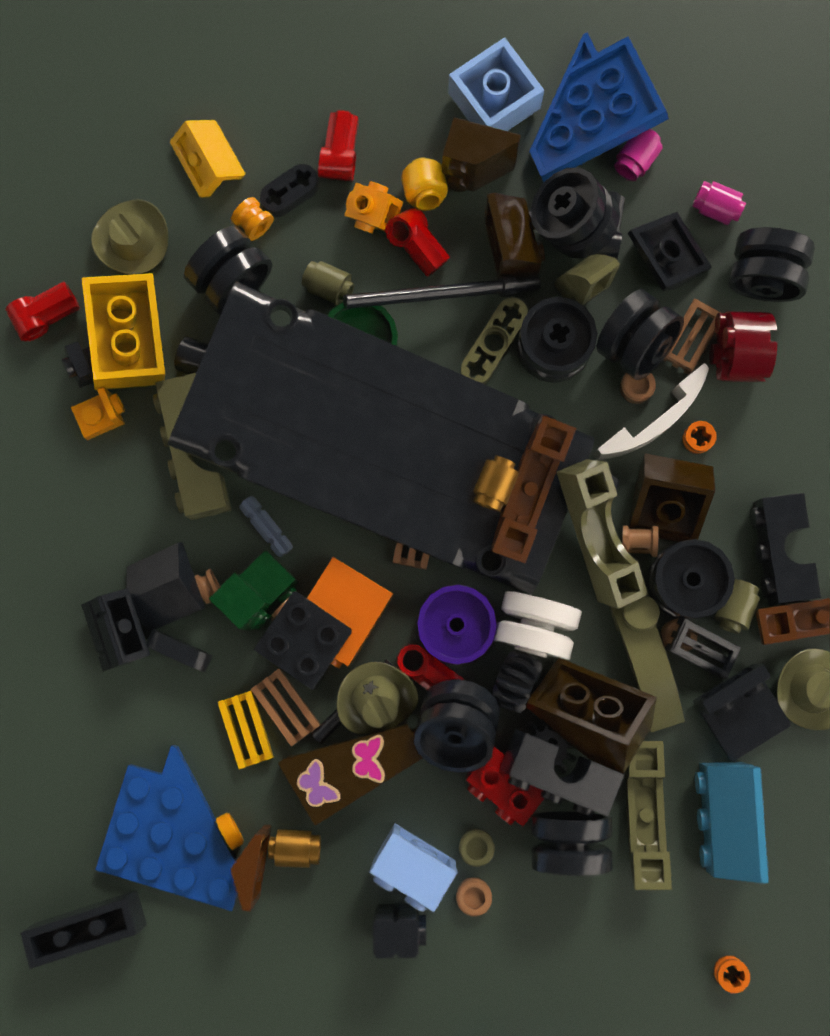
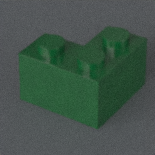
(254, 593)

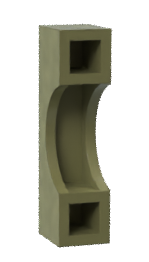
(201, 491)
(589, 499)

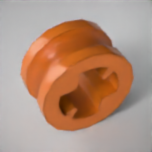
(707, 431)
(742, 981)

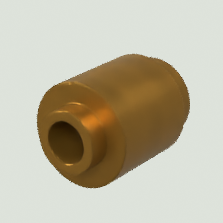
(495, 483)
(295, 848)

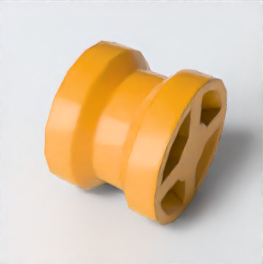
(252, 218)

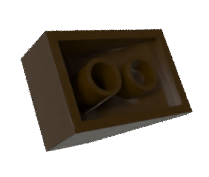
(594, 713)

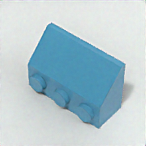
(732, 821)

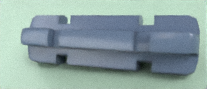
(265, 526)

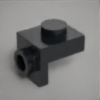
(78, 364)

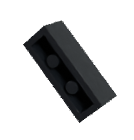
(83, 929)

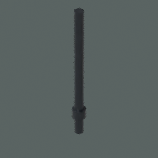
(503, 286)

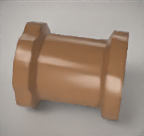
(641, 540)

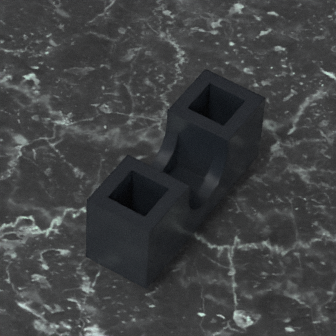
(783, 578)
(588, 785)

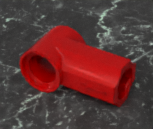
(338, 156)
(417, 241)
(34, 314)
(431, 670)

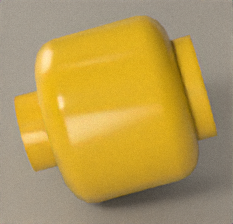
(424, 184)

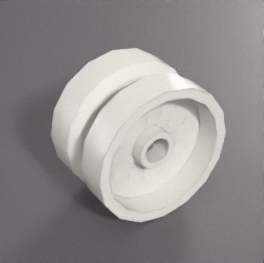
(538, 620)

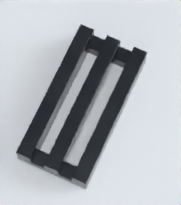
(680, 637)

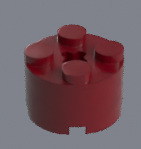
(744, 346)

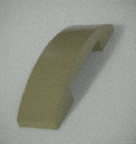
(651, 671)
(646, 819)

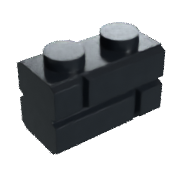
(115, 629)
(398, 931)

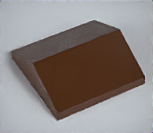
(250, 868)

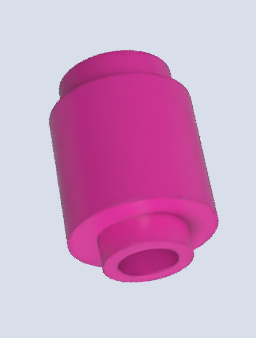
(638, 155)
(719, 202)

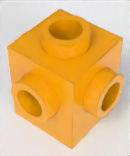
(371, 206)

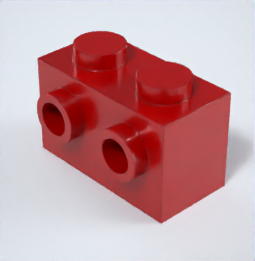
(512, 801)

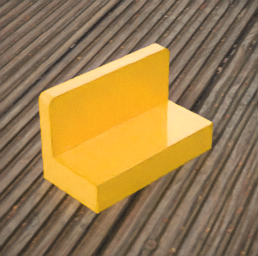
(205, 155)

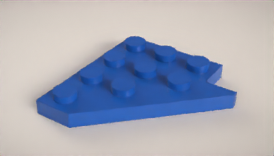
(596, 107)
(169, 836)

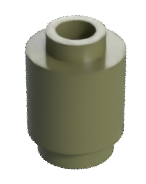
(327, 282)
(739, 608)

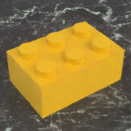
(123, 331)

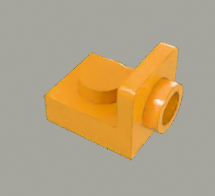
(99, 414)

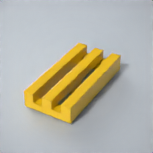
(232, 733)

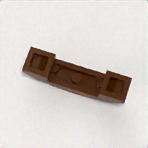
(536, 473)
(794, 621)

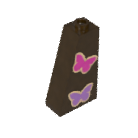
(347, 770)

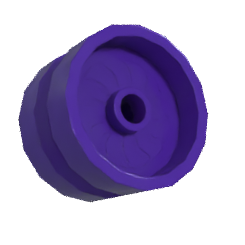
(473, 611)

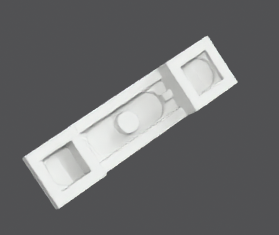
(685, 392)

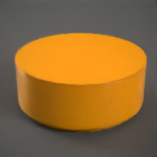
(230, 830)

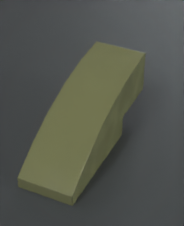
(587, 278)

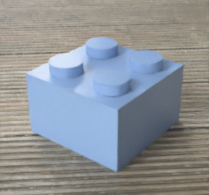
(496, 88)
(413, 869)

